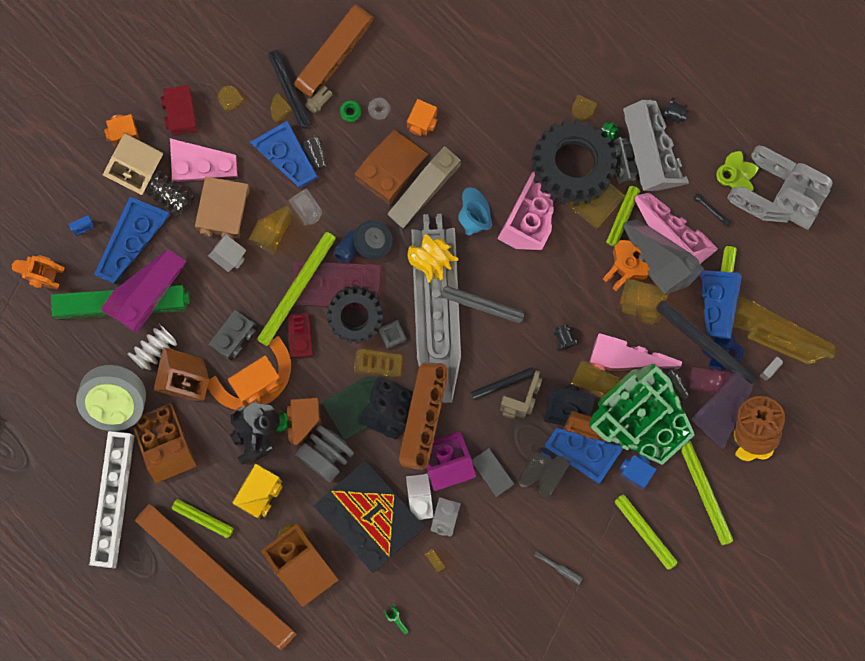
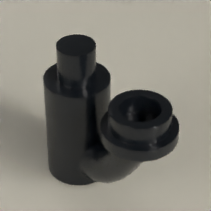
(251, 457)

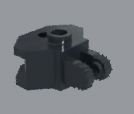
(255, 425)

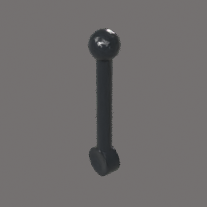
(698, 198)

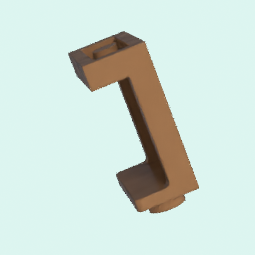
(221, 207)

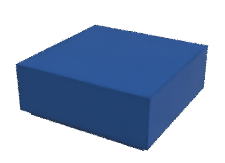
(81, 225)

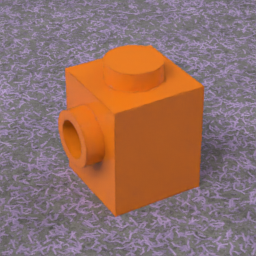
(422, 118)
(118, 126)

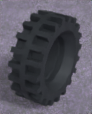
(569, 187)

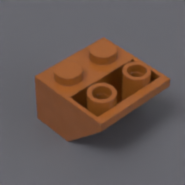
(181, 375)
(305, 417)

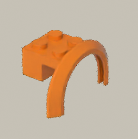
(256, 382)

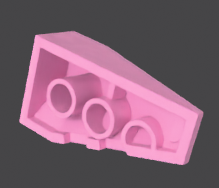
(659, 218)
(529, 219)
(614, 355)

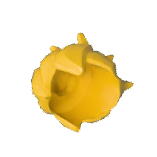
(431, 257)

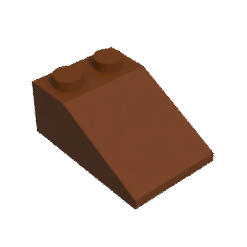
(390, 166)

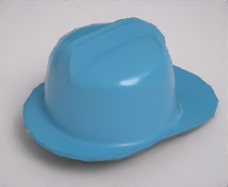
(475, 212)

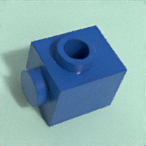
(637, 471)

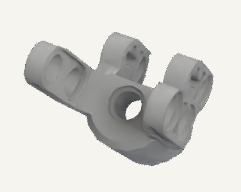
(798, 197)

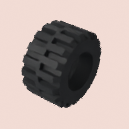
(351, 332)

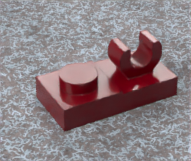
(299, 335)

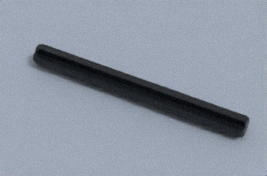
(703, 341)

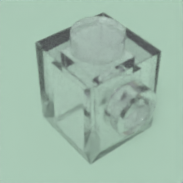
(305, 207)

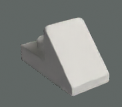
(420, 496)

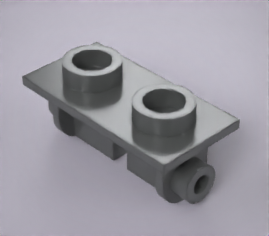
(624, 170)

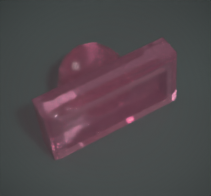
(707, 380)

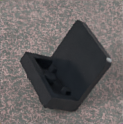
(387, 408)

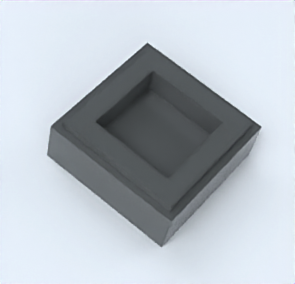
(392, 334)

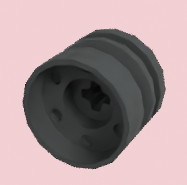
(324, 453)

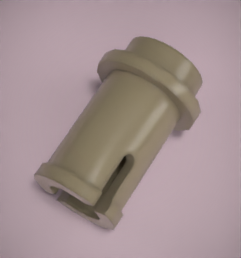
(318, 100)

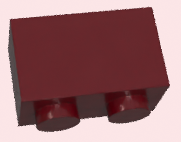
(180, 110)

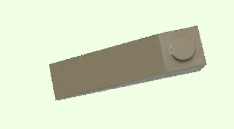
(425, 187)

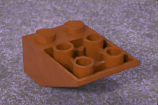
(163, 443)

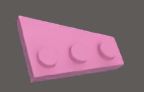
(195, 162)

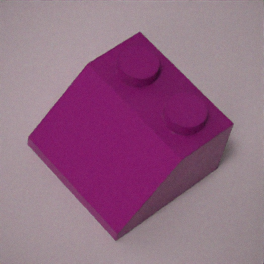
(449, 462)

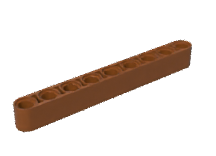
(215, 577)

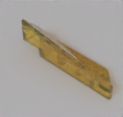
(780, 333)

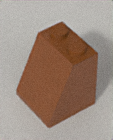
(299, 565)

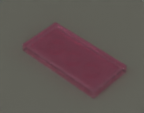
(333, 277)

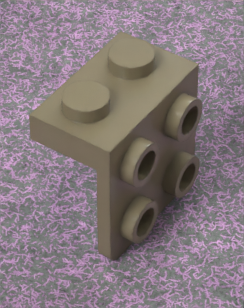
(513, 408)

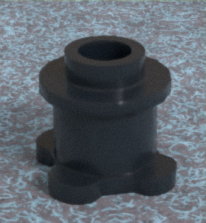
(676, 112)
(565, 337)

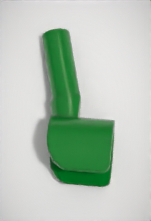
(395, 617)

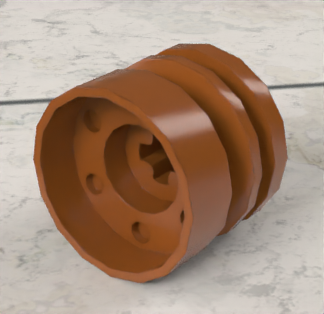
(759, 425)

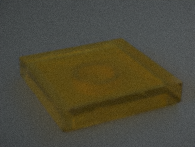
(600, 208)

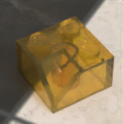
(641, 300)

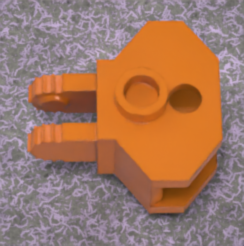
(627, 264)
(38, 271)

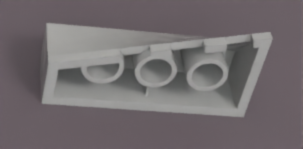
(652, 147)

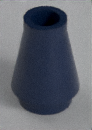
(345, 249)

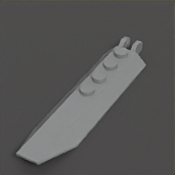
(435, 316)

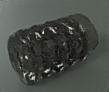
(168, 195)

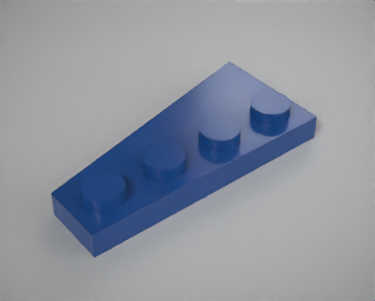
(133, 232)

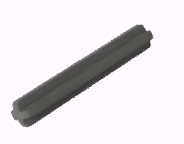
(482, 304)

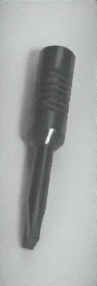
(561, 569)

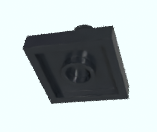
(564, 401)

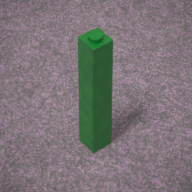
(89, 303)

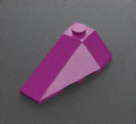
(139, 295)

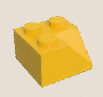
(258, 492)

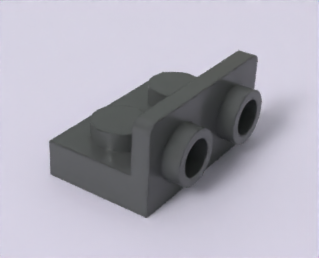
(233, 335)

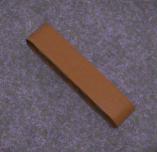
(334, 50)
(423, 415)

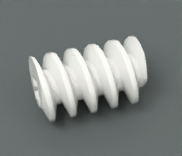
(152, 348)

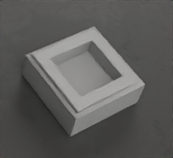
(771, 368)

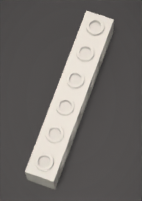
(112, 500)

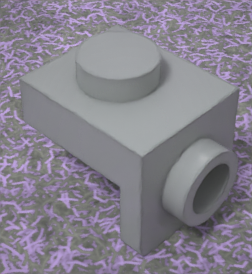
(445, 517)

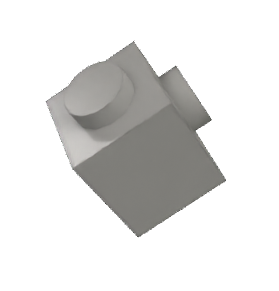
(227, 253)

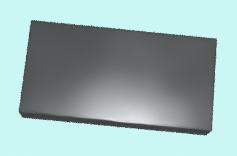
(492, 472)

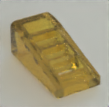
(378, 355)

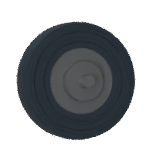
(373, 239)

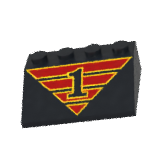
(369, 516)

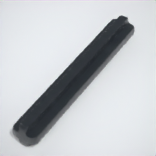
(289, 89)

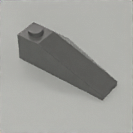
(668, 263)

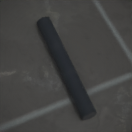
(502, 383)

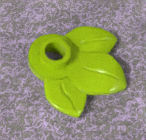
(739, 171)

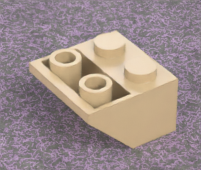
(133, 163)

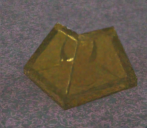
(271, 229)

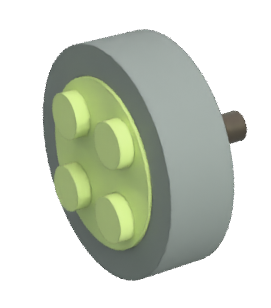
(111, 398)

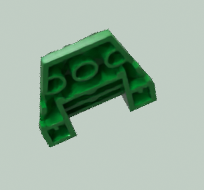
(643, 415)

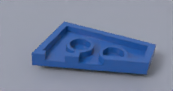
(286, 153)
(720, 299)
(586, 454)

